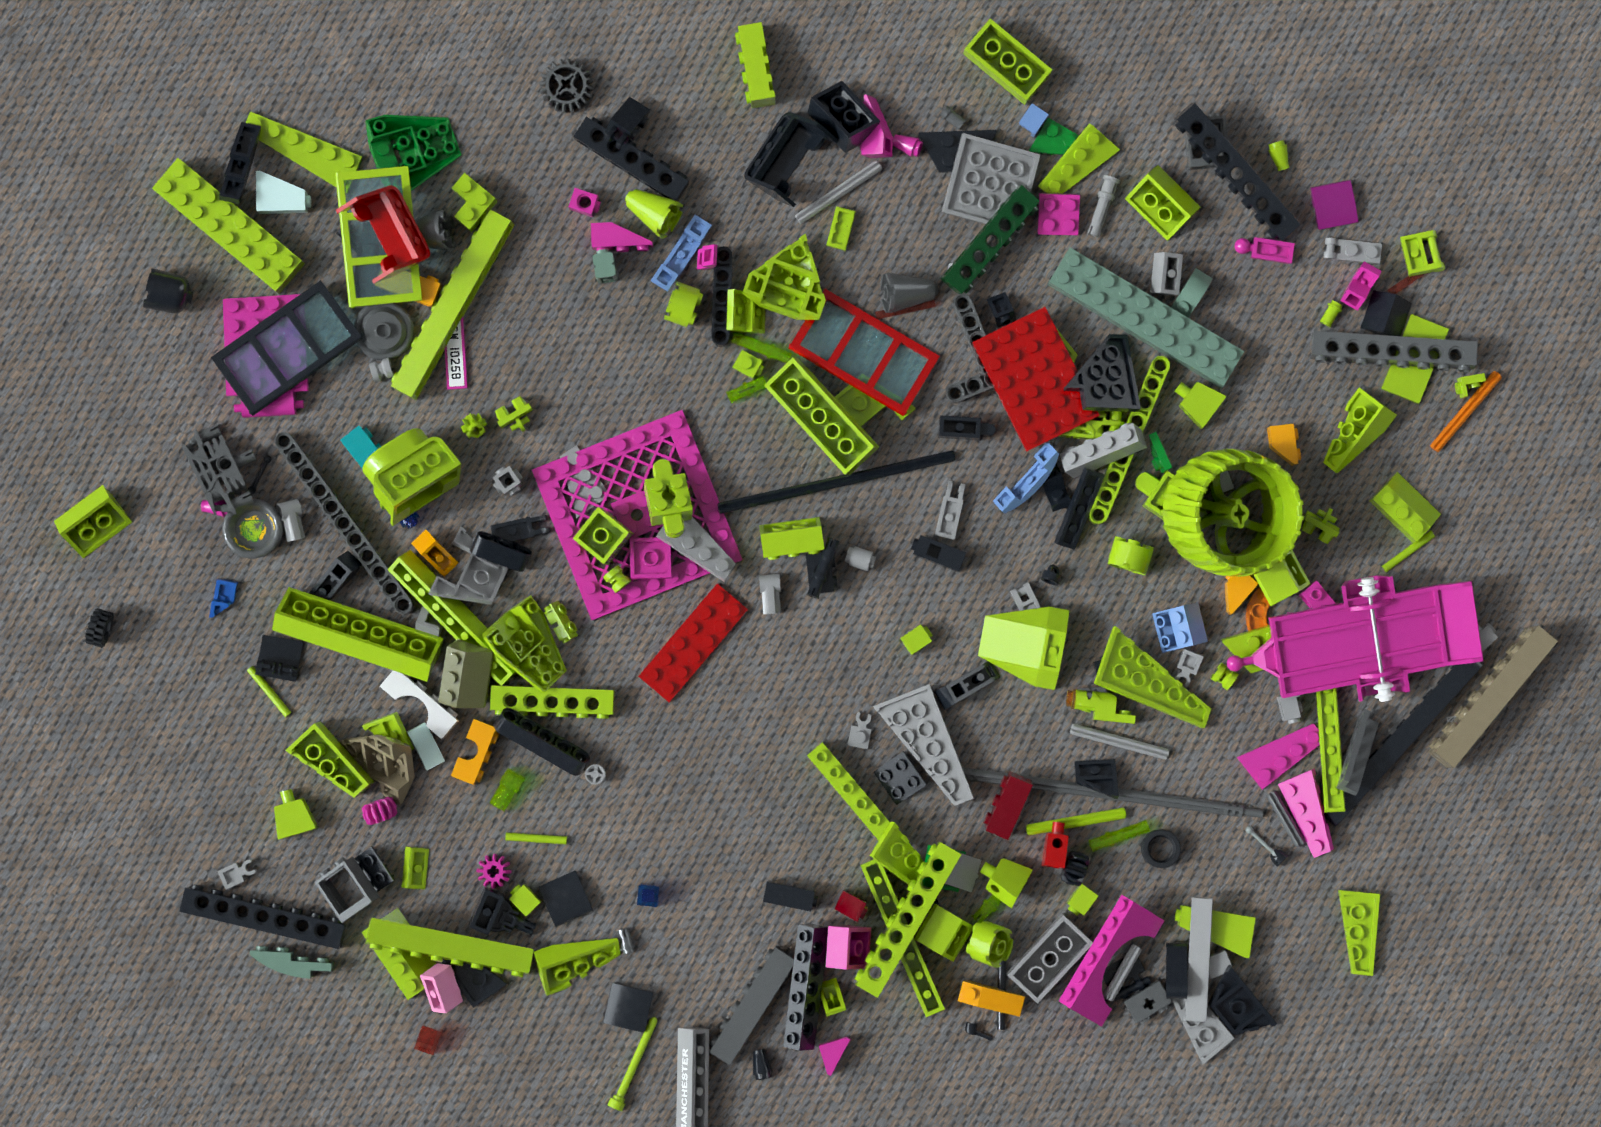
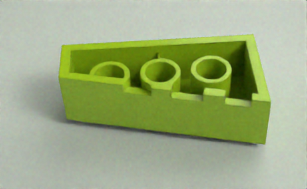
(756, 65)

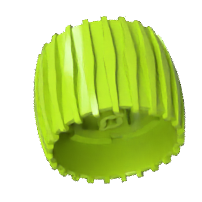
(1280, 513)

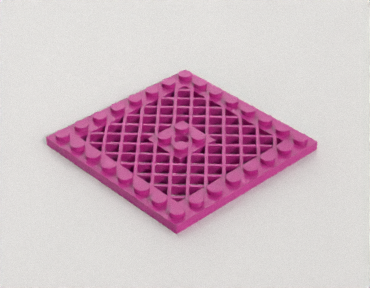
(548, 480)

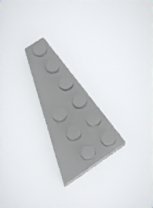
(923, 731)

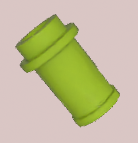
(1331, 313)

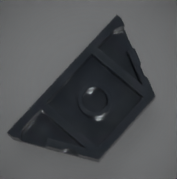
(943, 146)
(1238, 1005)

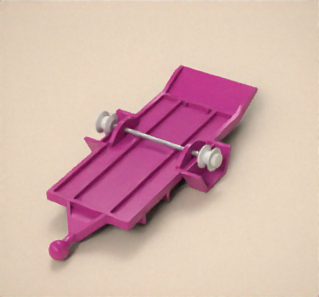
(1356, 639)

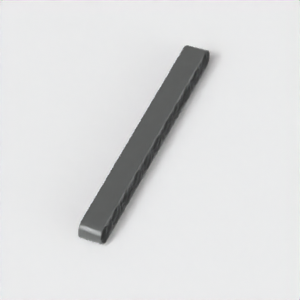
(341, 513)

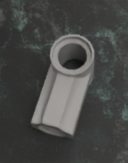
(290, 516)
(770, 593)

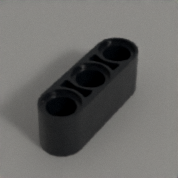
(500, 551)
(1176, 971)

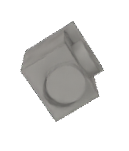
(1487, 635)
(1290, 709)

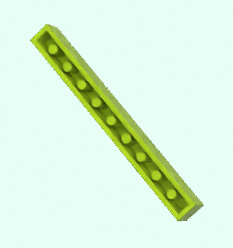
(452, 305)

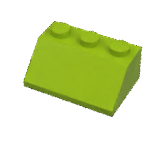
(1162, 202)
(1405, 507)
(92, 521)
(791, 538)

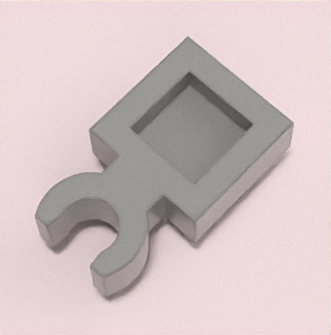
(1189, 663)
(859, 734)
(233, 874)

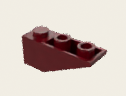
(851, 906)

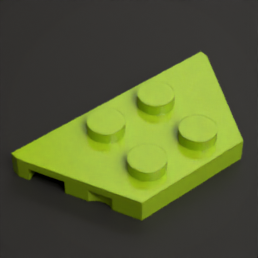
(1247, 643)

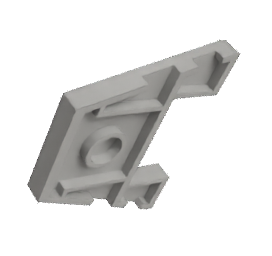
(478, 580)

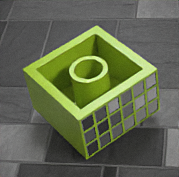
(603, 536)

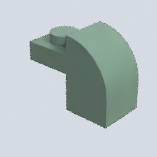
(1192, 292)

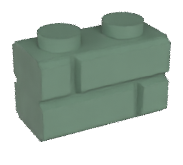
(605, 266)

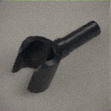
(971, 1028)

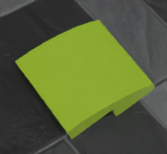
(744, 314)

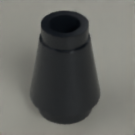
(761, 1065)

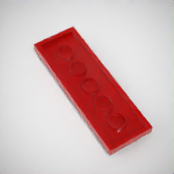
(693, 643)

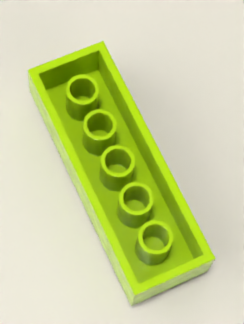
(821, 416)

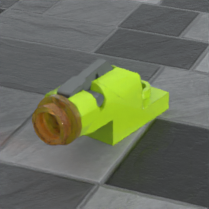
(1100, 702)

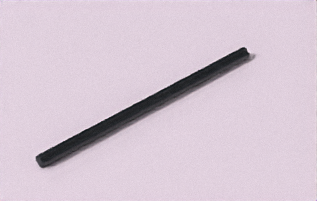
(835, 482)

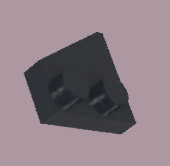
(1098, 776)

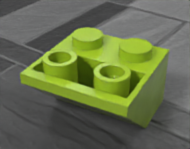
(1283, 579)
(944, 932)

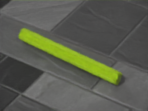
(1077, 821)

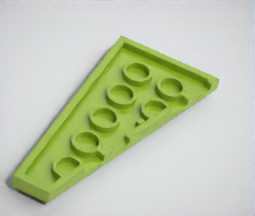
(1141, 678)

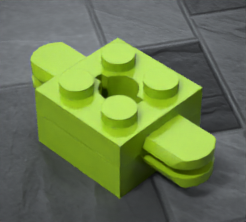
(1154, 490)
(668, 499)

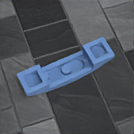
(681, 253)
(1030, 482)

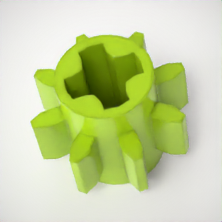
(473, 425)

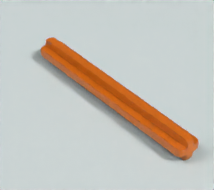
(1466, 411)

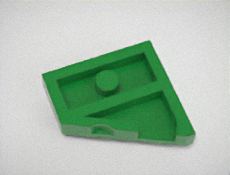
(1053, 139)
(1160, 462)

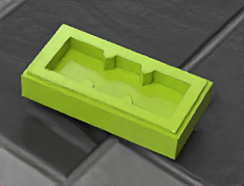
(840, 228)

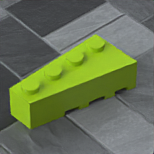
(330, 759)

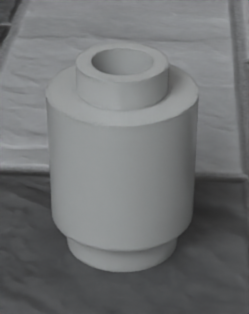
(860, 558)

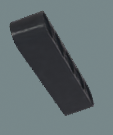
(718, 287)
(541, 741)

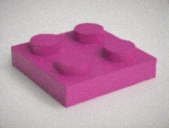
(1058, 214)
(650, 559)

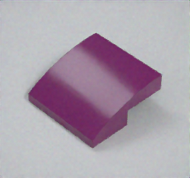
(1334, 204)

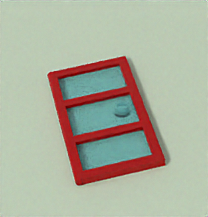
(865, 353)

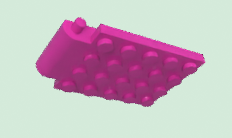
(241, 316)

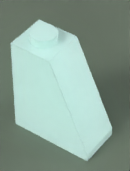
(278, 196)

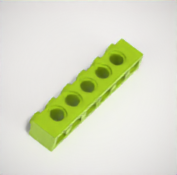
(605, 698)
(849, 790)

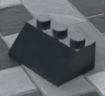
(843, 115)

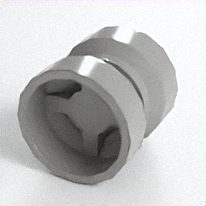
(380, 370)

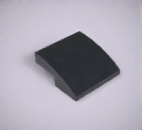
(565, 898)
(628, 1007)

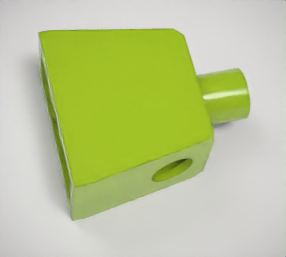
(1199, 402)
(293, 816)
(1006, 880)

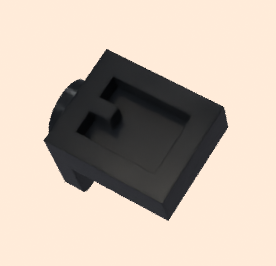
(1001, 309)

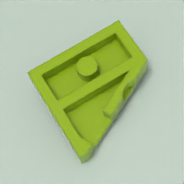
(389, 726)

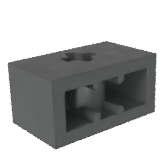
(1136, 1001)

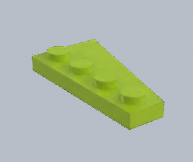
(1079, 160)
(1360, 926)

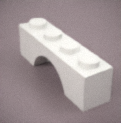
(440, 720)

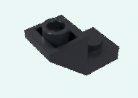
(1055, 490)

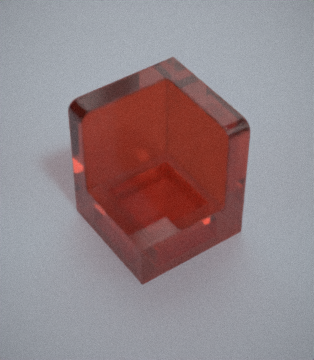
(428, 1040)

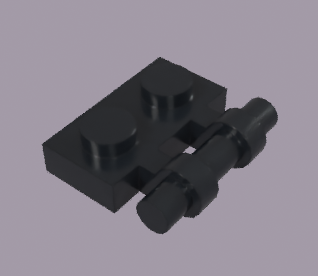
(1136, 969)

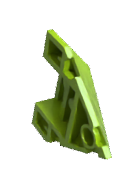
(788, 283)

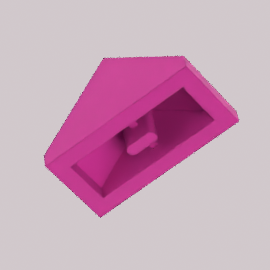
(832, 1052)

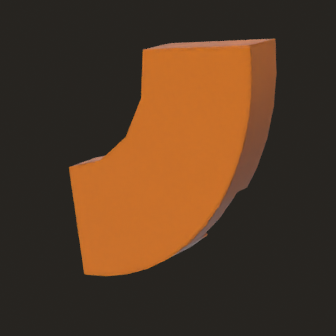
(1257, 610)

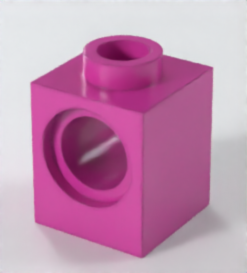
(577, 196)

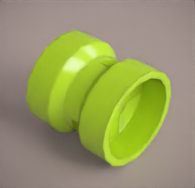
(617, 579)
(1228, 679)

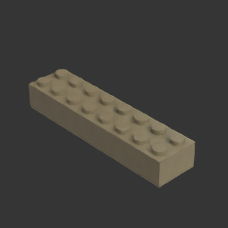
(1492, 696)

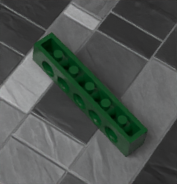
(953, 275)

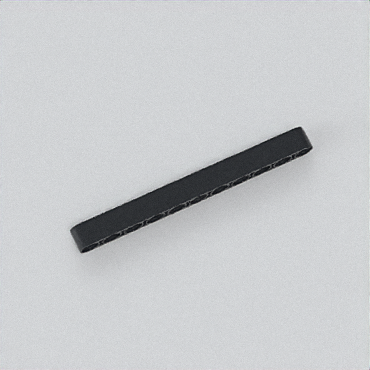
(1408, 732)

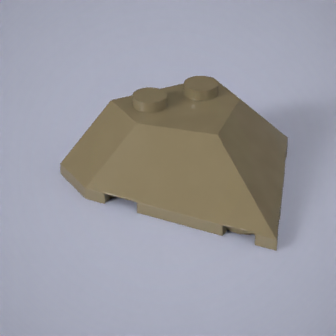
(385, 761)

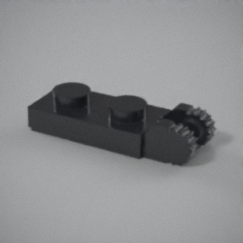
(519, 529)

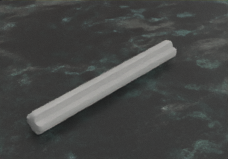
(838, 192)
(1119, 741)

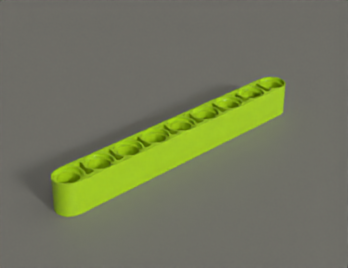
(1143, 414)

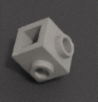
(500, 477)

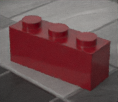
(1007, 805)

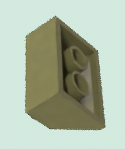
(466, 675)

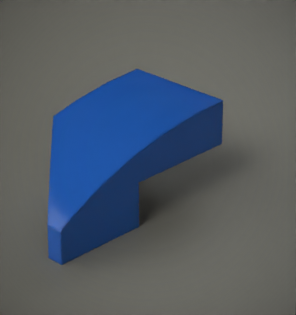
(224, 596)

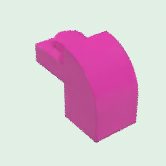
(1360, 285)

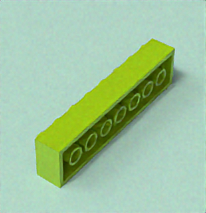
(228, 226)
(357, 634)

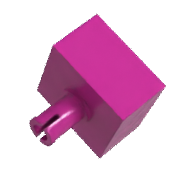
(847, 946)

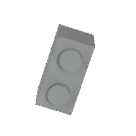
(1166, 273)

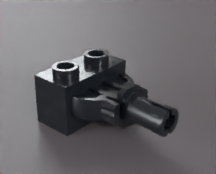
(495, 912)

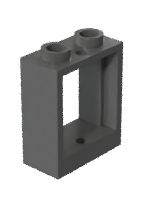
(1200, 163)
(334, 898)

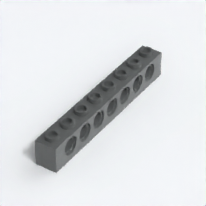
(1465, 349)

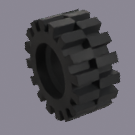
(99, 628)

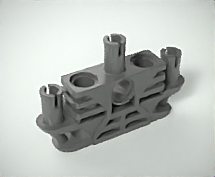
(230, 477)

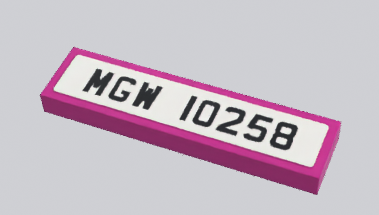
(456, 359)

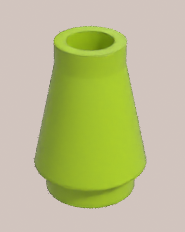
(1279, 154)

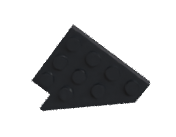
(1107, 378)

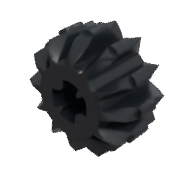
(1075, 868)

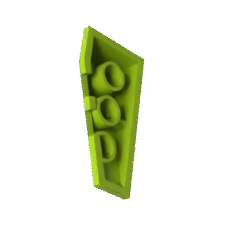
(1363, 425)
(564, 962)

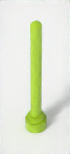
(617, 1101)

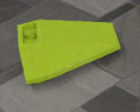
(1026, 643)
(526, 644)

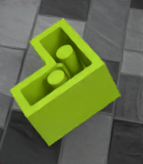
(477, 202)

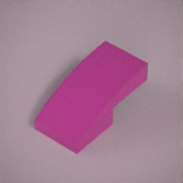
(707, 257)

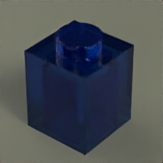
(648, 895)

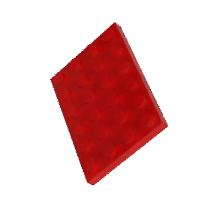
(1029, 376)

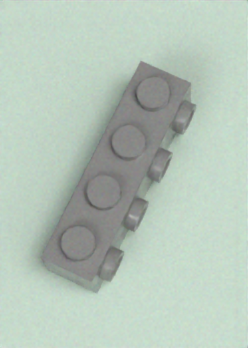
(1103, 450)

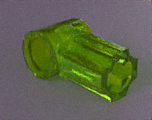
(508, 787)

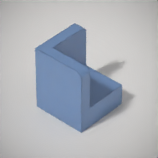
(1033, 119)

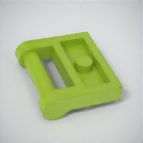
(1415, 254)

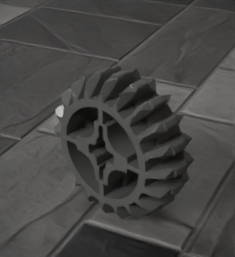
(572, 78)

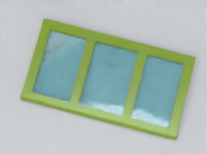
(362, 247)

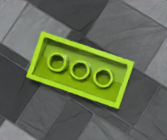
(403, 967)

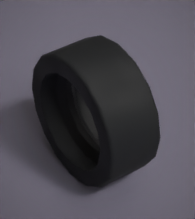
(1160, 833)

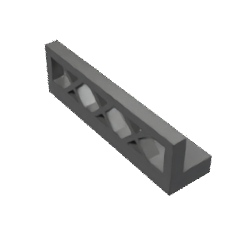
(1357, 754)

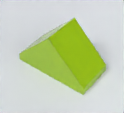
(832, 997)

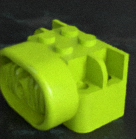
(411, 473)

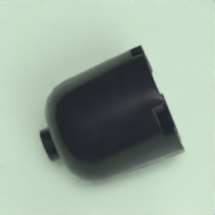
(167, 292)

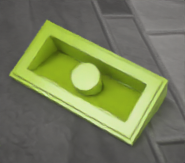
(415, 868)

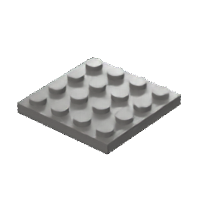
(985, 177)

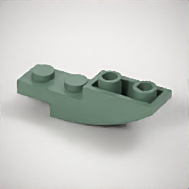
(283, 962)

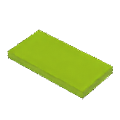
(1411, 381)

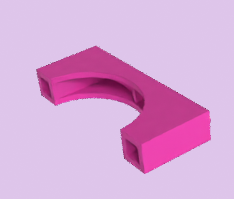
(1085, 988)

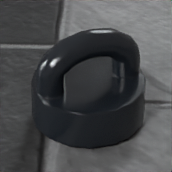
(1051, 577)

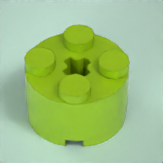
(682, 304)
(1130, 555)
(990, 943)

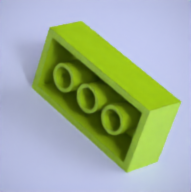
(1007, 61)

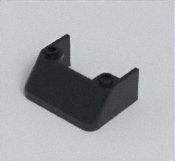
(783, 152)

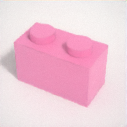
(441, 988)

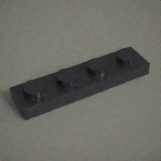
(1079, 508)

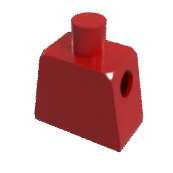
(1053, 856)

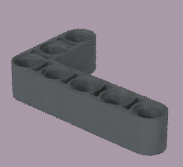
(969, 333)

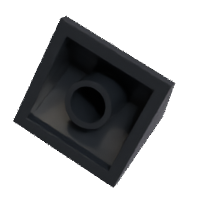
(1386, 314)

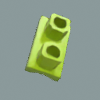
(522, 409)
(1328, 529)

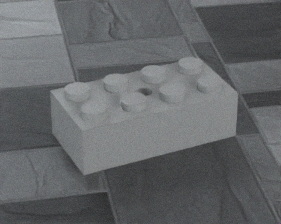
(1066, 946)

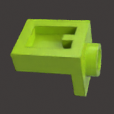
(748, 365)
(1472, 381)

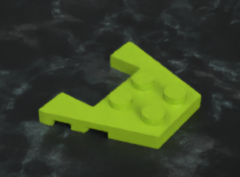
(862, 406)

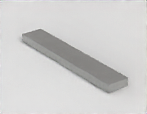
(1199, 959)

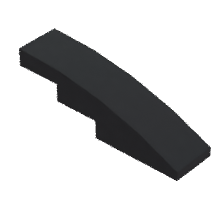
(240, 162)

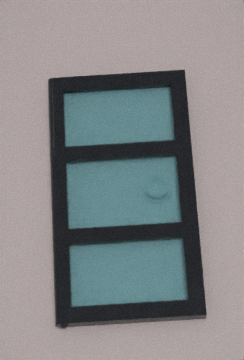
(286, 348)

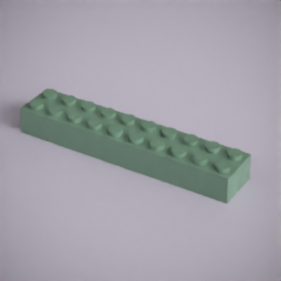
(1145, 318)

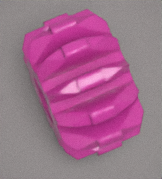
(379, 810)
(498, 876)

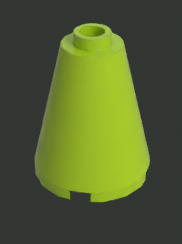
(654, 211)

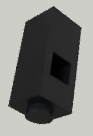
(938, 553)
(790, 896)

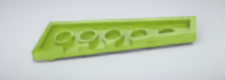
(307, 151)

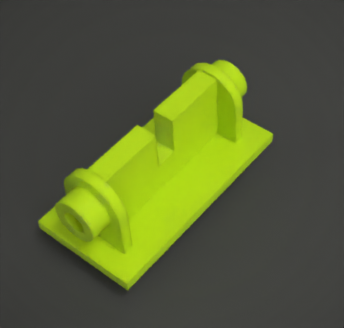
(557, 613)

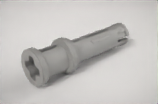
(1105, 197)

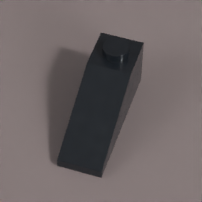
(336, 576)
(967, 684)

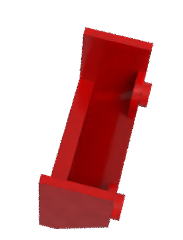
(394, 228)

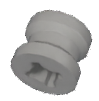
(593, 772)

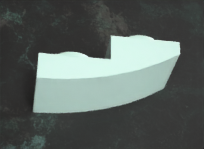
(425, 746)

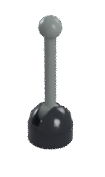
(1277, 856)

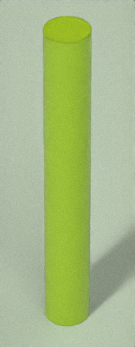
(1408, 551)
(269, 692)
(536, 838)

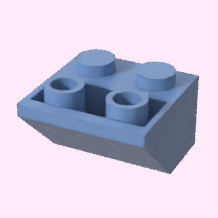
(1180, 627)

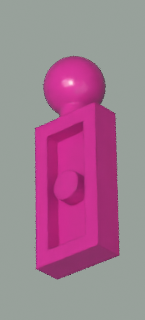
(1266, 249)

